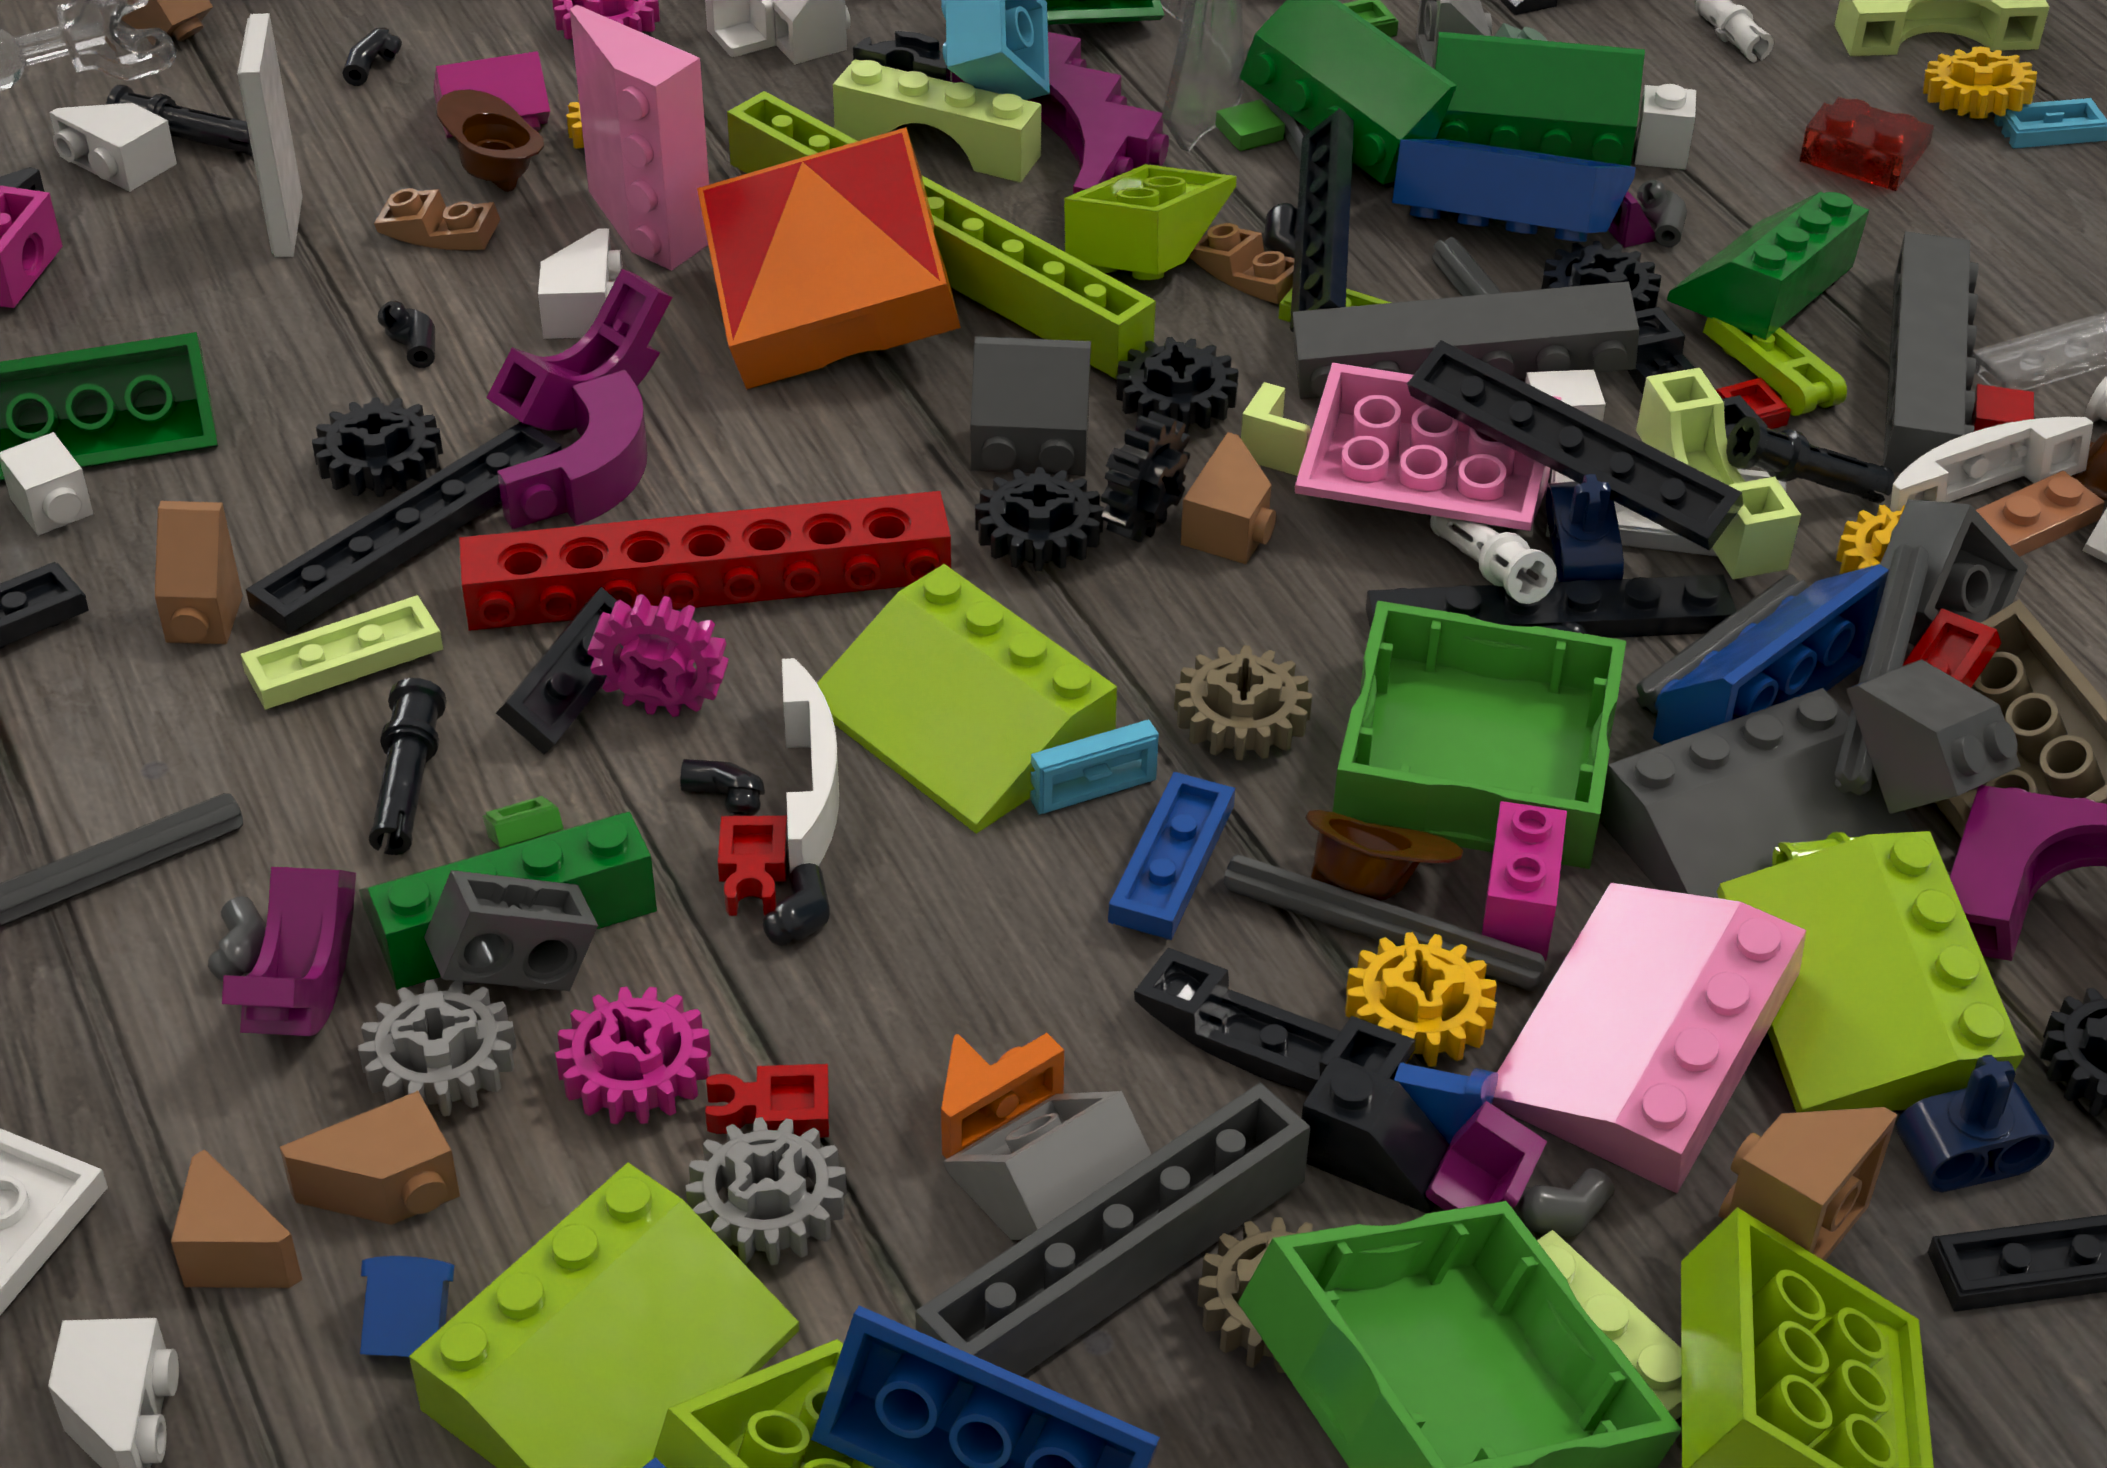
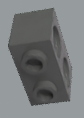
(510, 931)

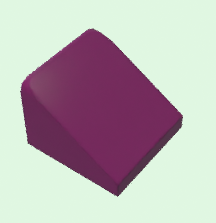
(1630, 224)

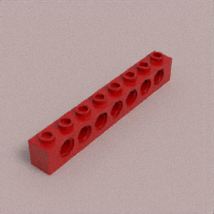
(705, 558)

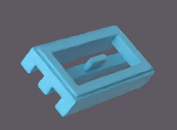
(2054, 123)
(1094, 766)

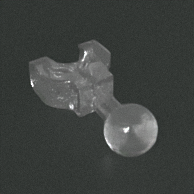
(93, 39)

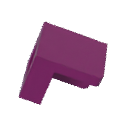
(1486, 1162)

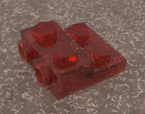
(1865, 142)

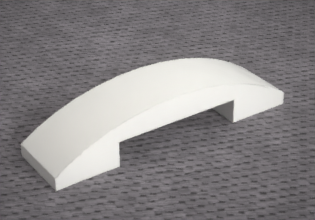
(1994, 457)
(810, 724)

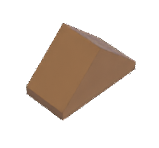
(227, 1235)

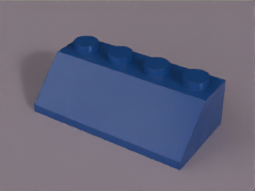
(1509, 186)
(1792, 652)
(931, 1405)

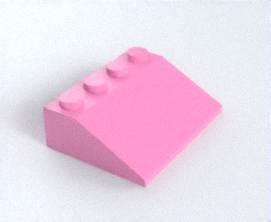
(642, 136)
(1403, 455)
(1650, 1027)

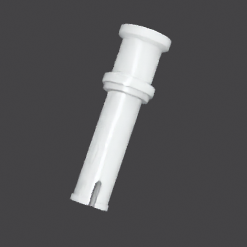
(1501, 557)

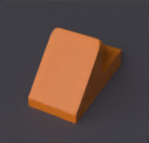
(986, 1097)

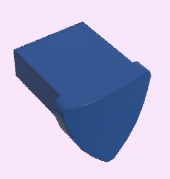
(1446, 1096)
(403, 1303)

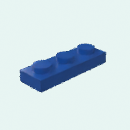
(1171, 855)

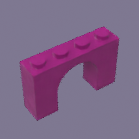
(2013, 849)

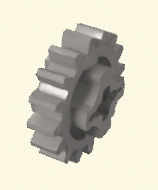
(438, 1046)
(768, 1189)

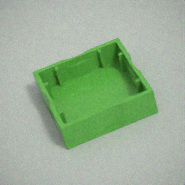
(1479, 717)
(1451, 1348)

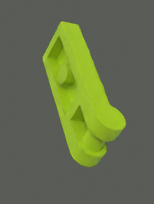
(1783, 365)

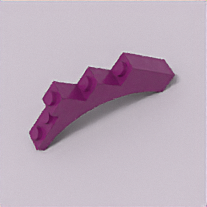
(1094, 117)

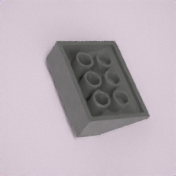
(1734, 792)

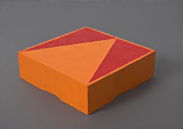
(826, 258)

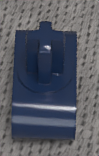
(1584, 530)
(1975, 1131)

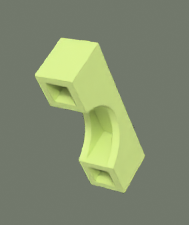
(1882, 25)
(992, 128)
(1687, 421)

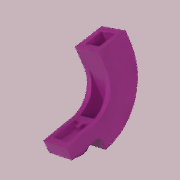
(540, 388)
(591, 472)
(300, 954)

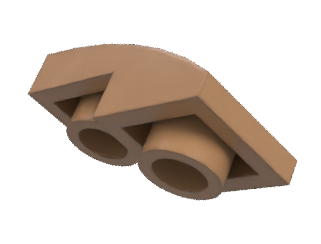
(427, 222)
(1240, 261)

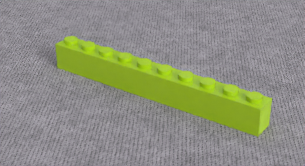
(981, 251)

